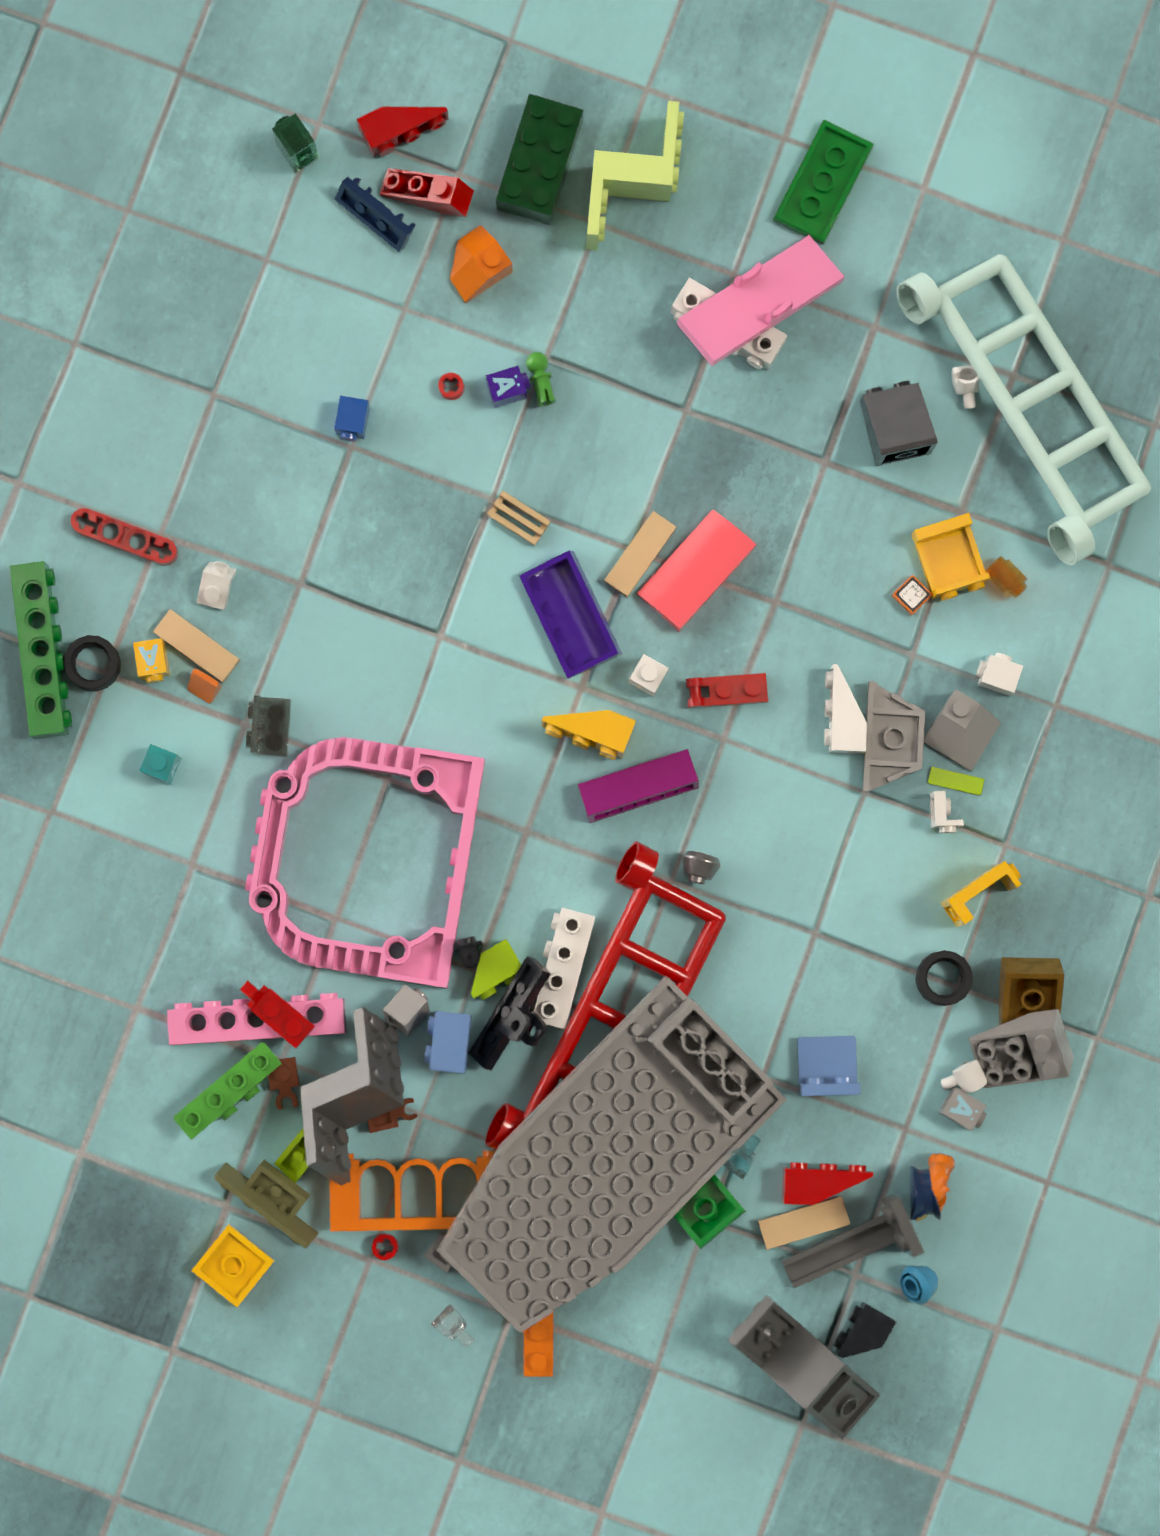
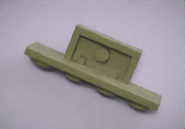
(271, 1196)

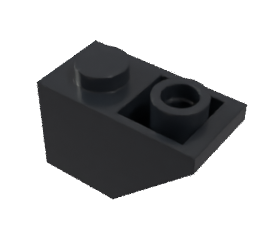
(865, 1333)

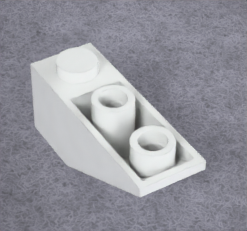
(846, 723)

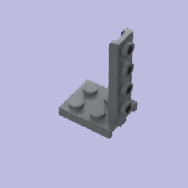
(855, 1244)

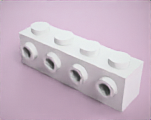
(760, 351)
(565, 964)

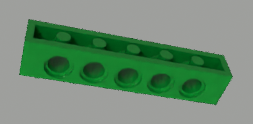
(23, 579)

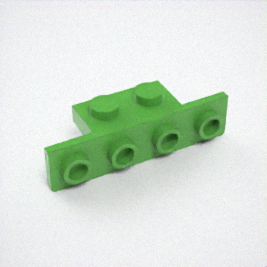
(227, 1091)

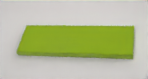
(956, 781)

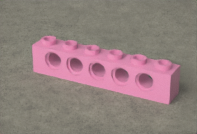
(181, 1030)

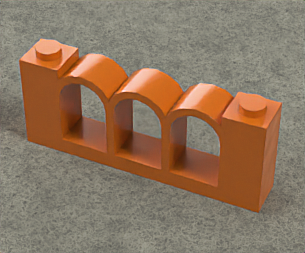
(346, 1199)

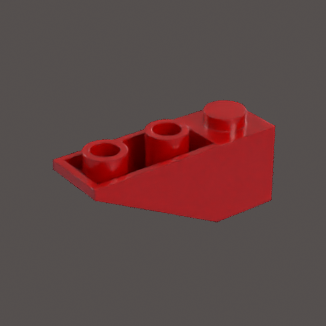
(394, 125)
(428, 191)
(811, 1186)

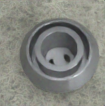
(699, 866)

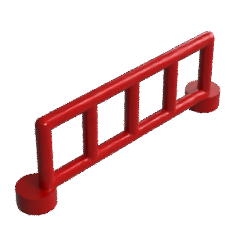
(637, 875)

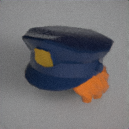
(930, 1187)

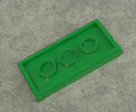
(823, 182)

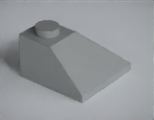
(962, 730)

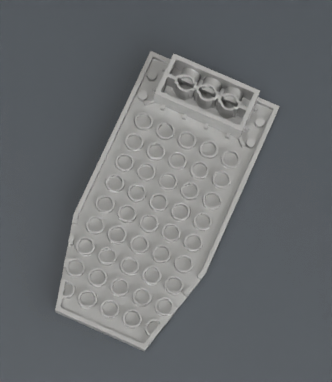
(608, 1158)

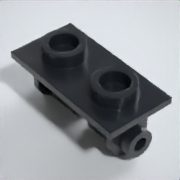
(469, 951)

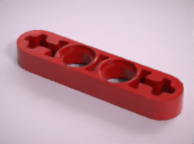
(125, 534)

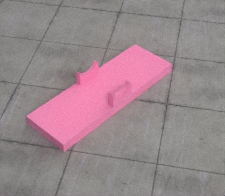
(760, 300)

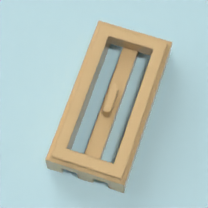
(525, 509)

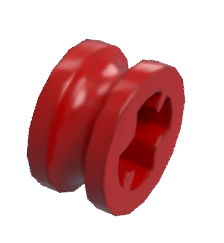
(451, 377)
(380, 1238)

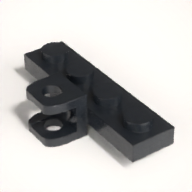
(512, 1016)

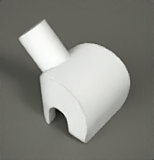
(967, 383)
(968, 1077)

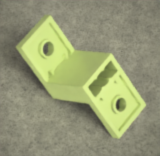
(634, 175)

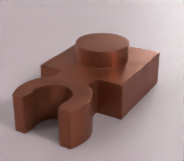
(284, 1079)
(389, 1119)

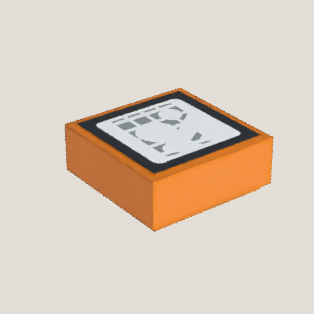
(912, 595)

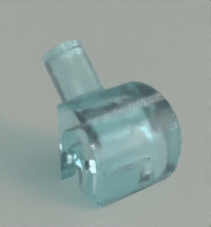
(743, 1157)

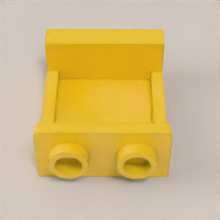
(950, 557)
(955, 904)

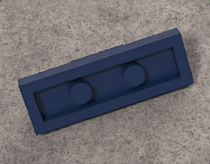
(374, 213)

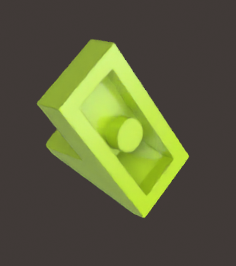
(293, 1159)

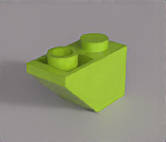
(495, 966)

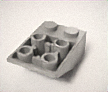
(1024, 1050)

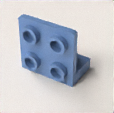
(827, 1066)

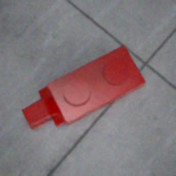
(278, 1014)

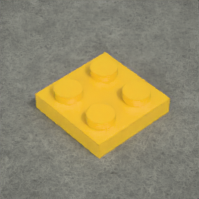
(233, 1265)

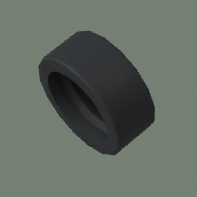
(92, 641)
(959, 962)

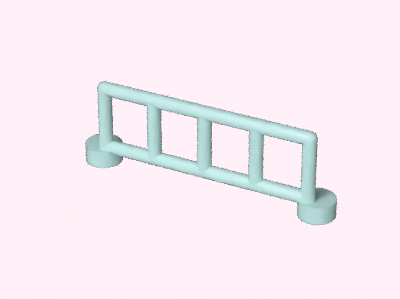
(1071, 535)

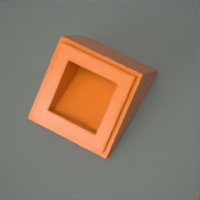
(203, 686)

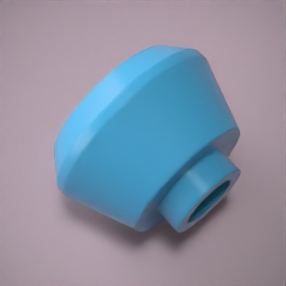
(918, 1283)

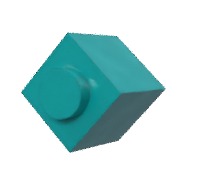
(160, 764)

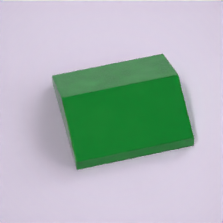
(709, 1212)

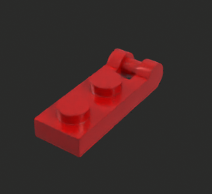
(728, 690)

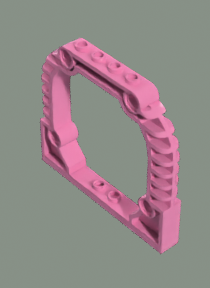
(455, 780)

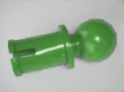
(537, 364)

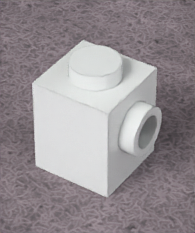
(999, 674)

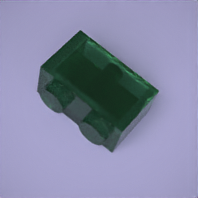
(295, 142)

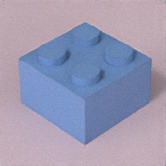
(449, 1042)

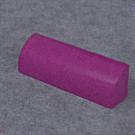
(638, 786)

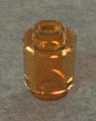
(1007, 577)

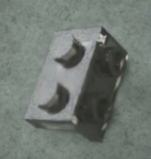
(269, 726)

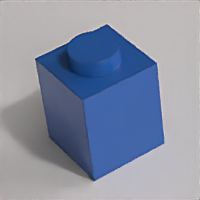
(351, 418)

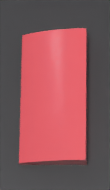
(696, 570)

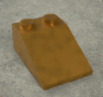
(1029, 986)

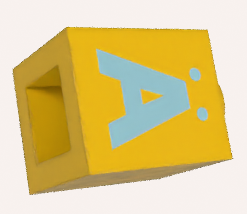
(151, 660)

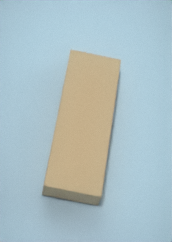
(640, 554)
(196, 646)
(804, 1222)

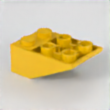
(597, 729)

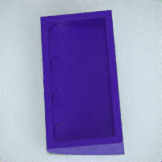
(570, 614)

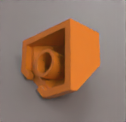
(478, 263)

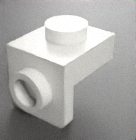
(216, 585)

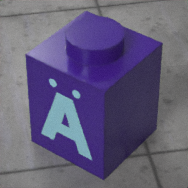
(507, 386)

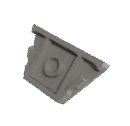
(892, 738)

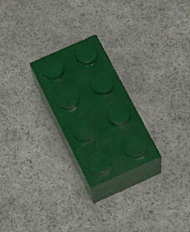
(539, 159)

